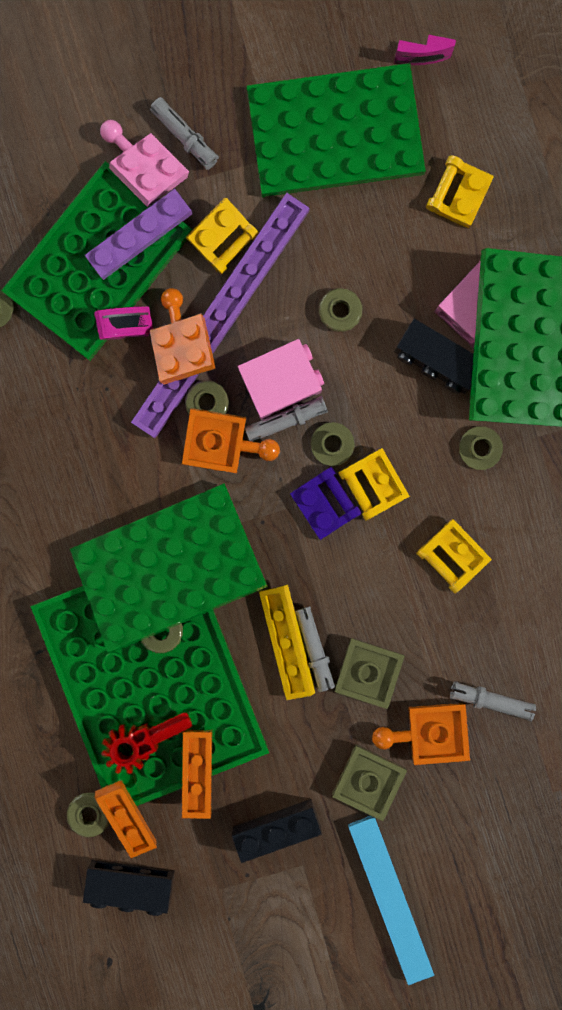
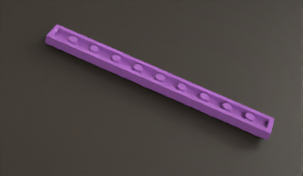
(228, 305)

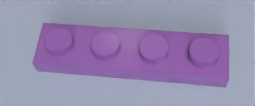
(138, 234)

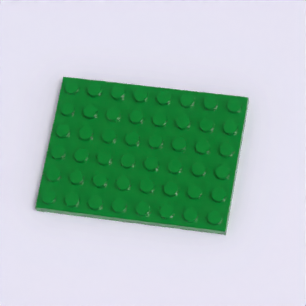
(149, 688)

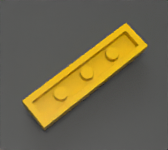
(287, 642)

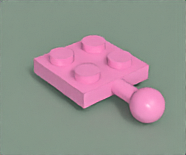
(143, 167)

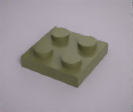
(369, 673)
(369, 782)

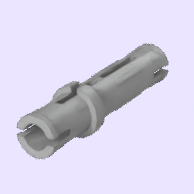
(192, 141)
(286, 419)
(314, 649)
(481, 698)

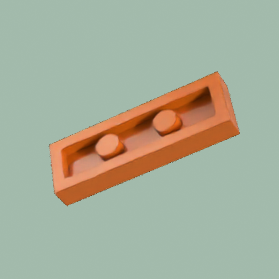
(197, 774)
(125, 819)

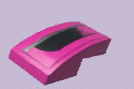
(435, 50)
(123, 322)

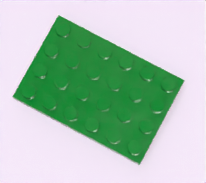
(336, 130)
(61, 283)
(518, 339)
(167, 568)

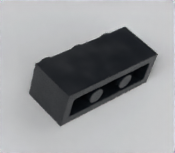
(436, 356)
(276, 831)
(128, 887)

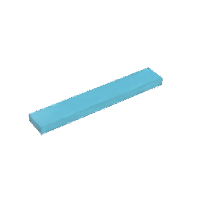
(391, 900)

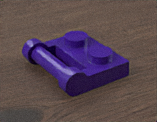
(318, 509)

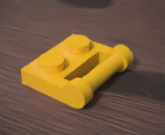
(468, 195)
(216, 229)
(382, 480)
(460, 549)

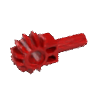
(143, 741)

